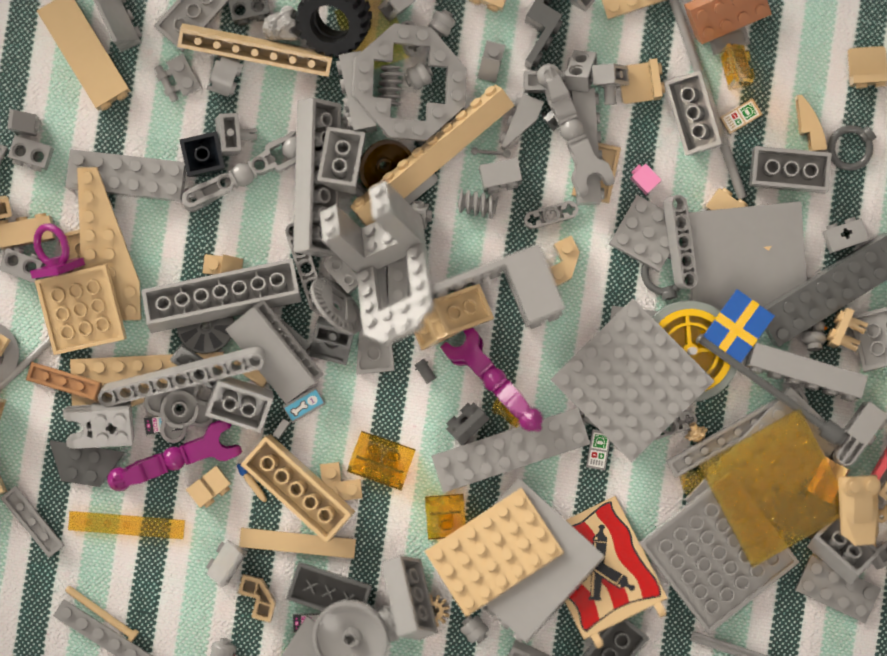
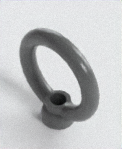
(865, 134)
(666, 292)

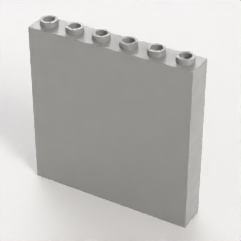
(538, 597)

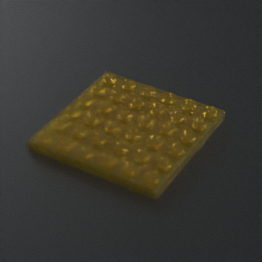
(774, 487)

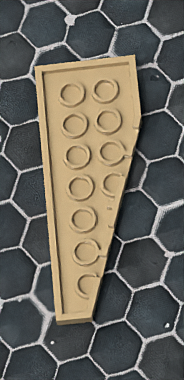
(104, 243)
(118, 368)

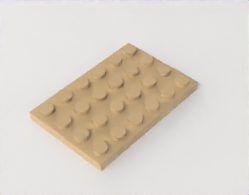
(494, 552)

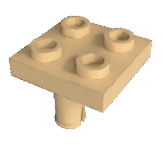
(837, 335)

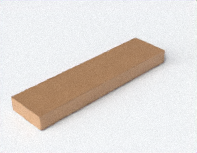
(64, 381)

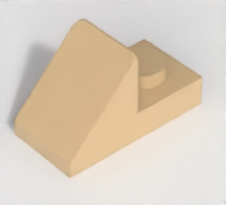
(219, 264)

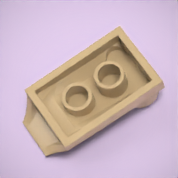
(859, 508)

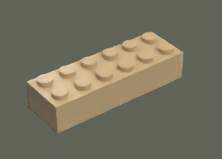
(298, 488)

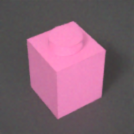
(645, 178)

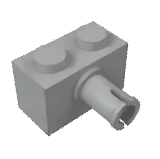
(609, 77)
(231, 135)

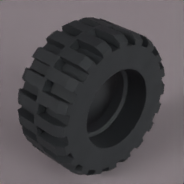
(330, 40)

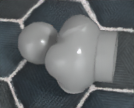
(816, 338)

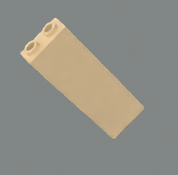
(84, 52)

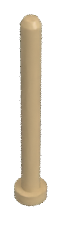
(102, 613)

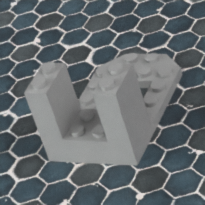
(393, 236)
(528, 281)

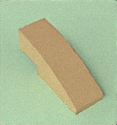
(810, 125)

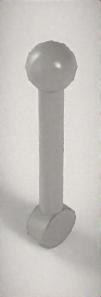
(506, 153)

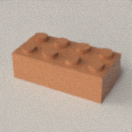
(719, 17)

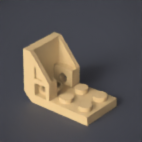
(454, 314)

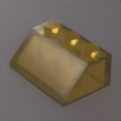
(381, 460)

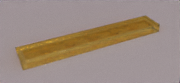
(126, 525)

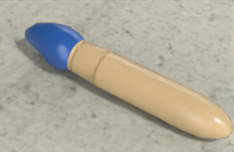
(252, 483)

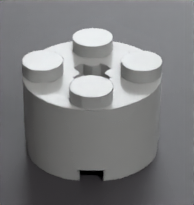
(224, 75)

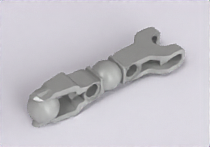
(572, 130)
(242, 174)

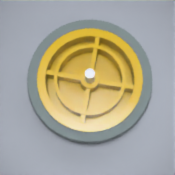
(684, 323)

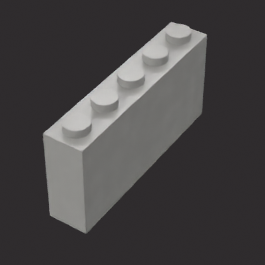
(285, 362)

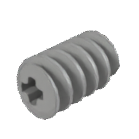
(390, 82)
(477, 204)

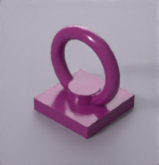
(58, 264)

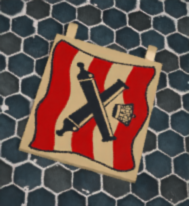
(621, 582)

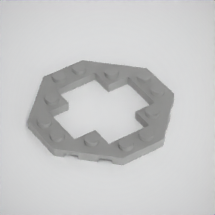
(438, 56)

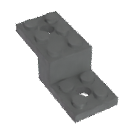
(546, 21)

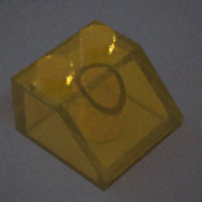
(444, 515)

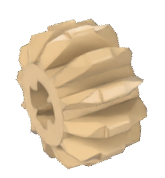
(440, 613)

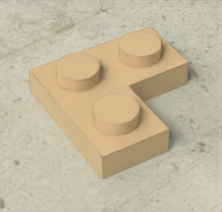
(345, 489)

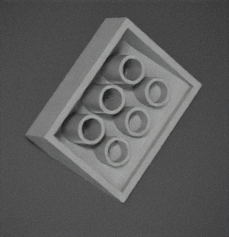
(119, 23)

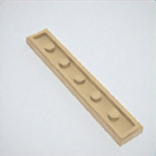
(296, 543)

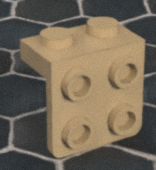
(867, 67)
(643, 83)

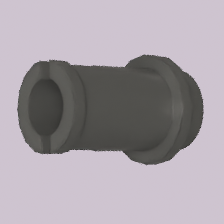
(425, 371)

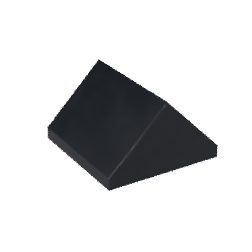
(202, 155)

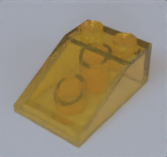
(736, 66)

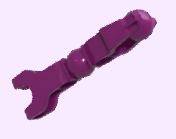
(493, 379)
(175, 458)

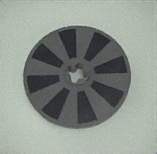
(204, 339)

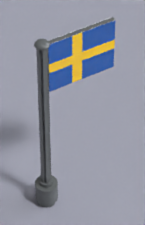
(732, 338)

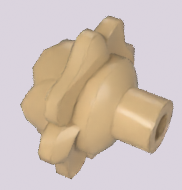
(696, 433)

